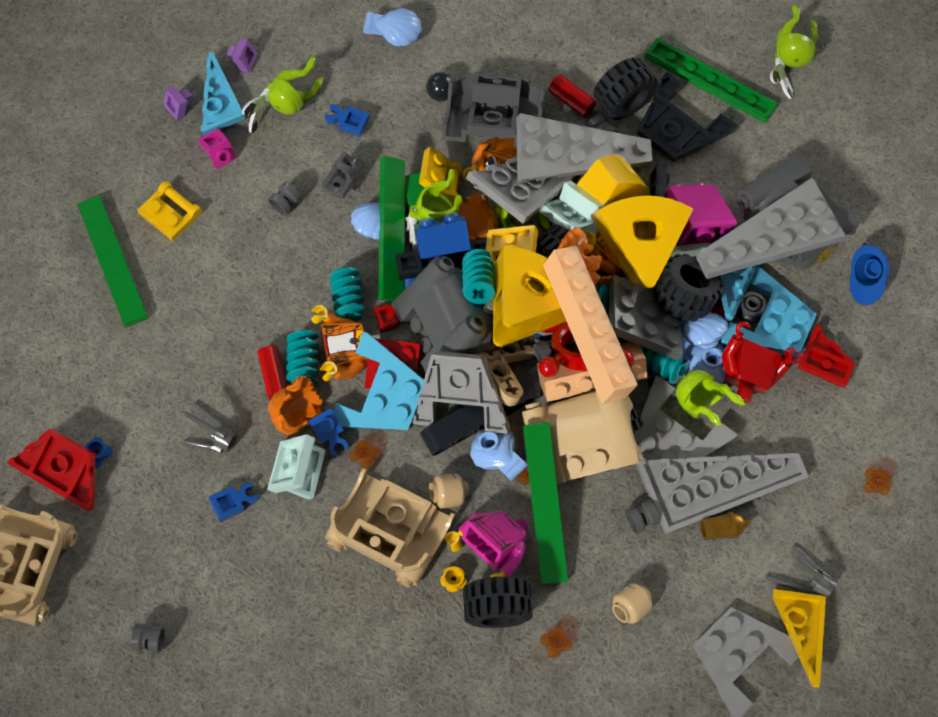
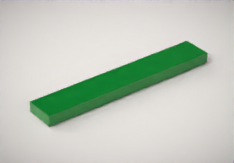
(711, 80)
(391, 226)
(112, 261)
(545, 503)

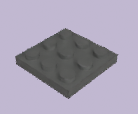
(642, 320)

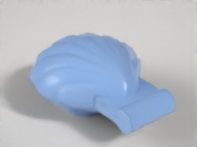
(397, 26)
(367, 220)
(705, 331)
(705, 359)
(496, 452)

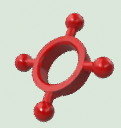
(561, 337)

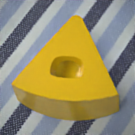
(612, 180)
(642, 234)
(522, 297)

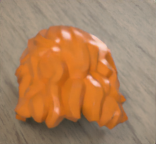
(478, 216)
(578, 238)
(294, 406)

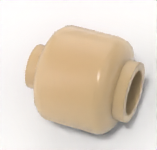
(448, 490)
(632, 603)

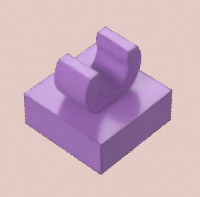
(243, 55)
(177, 102)

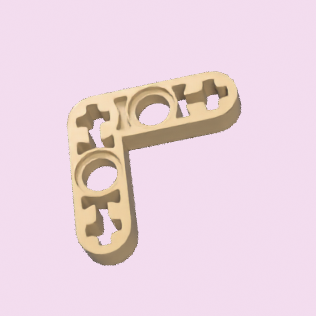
(508, 386)

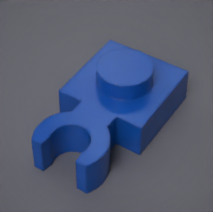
(350, 120)
(327, 428)
(229, 502)

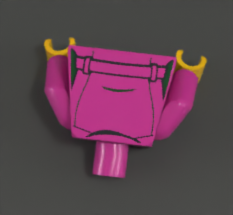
(494, 538)

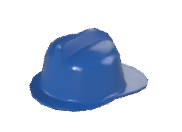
(869, 274)

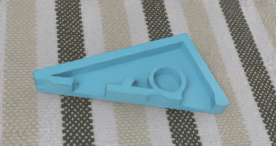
(220, 103)
(733, 289)

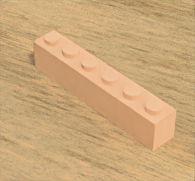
(589, 325)

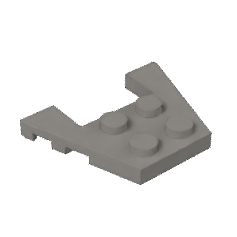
(460, 380)
(666, 438)
(732, 647)

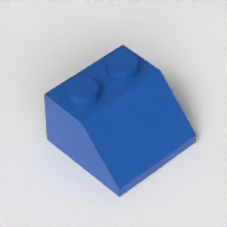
(441, 236)

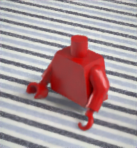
(754, 366)

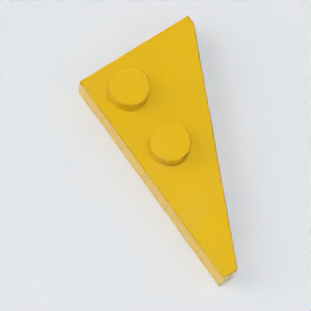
(804, 620)

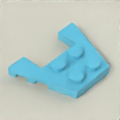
(784, 320)
(392, 393)

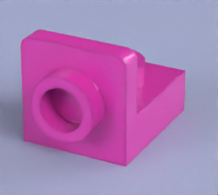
(217, 148)

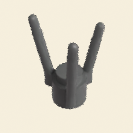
(222, 437)
(821, 581)

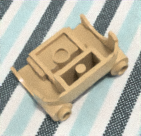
(587, 434)
(389, 527)
(27, 561)

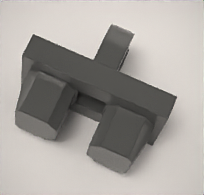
(350, 169)

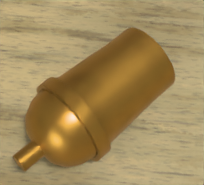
(723, 526)

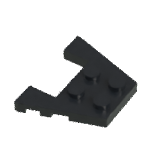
(674, 131)

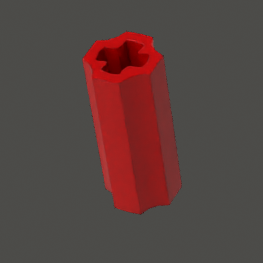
(572, 96)
(271, 369)

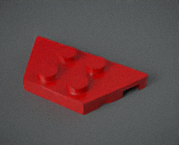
(60, 466)

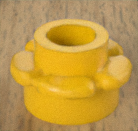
(458, 573)

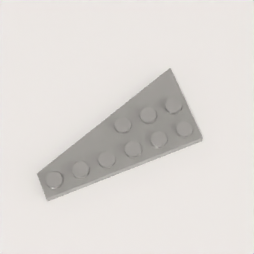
(568, 149)
(519, 199)
(783, 229)
(705, 486)

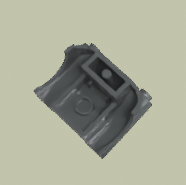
(489, 106)
(777, 184)
(442, 314)

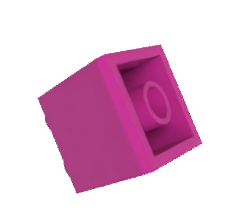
(710, 214)

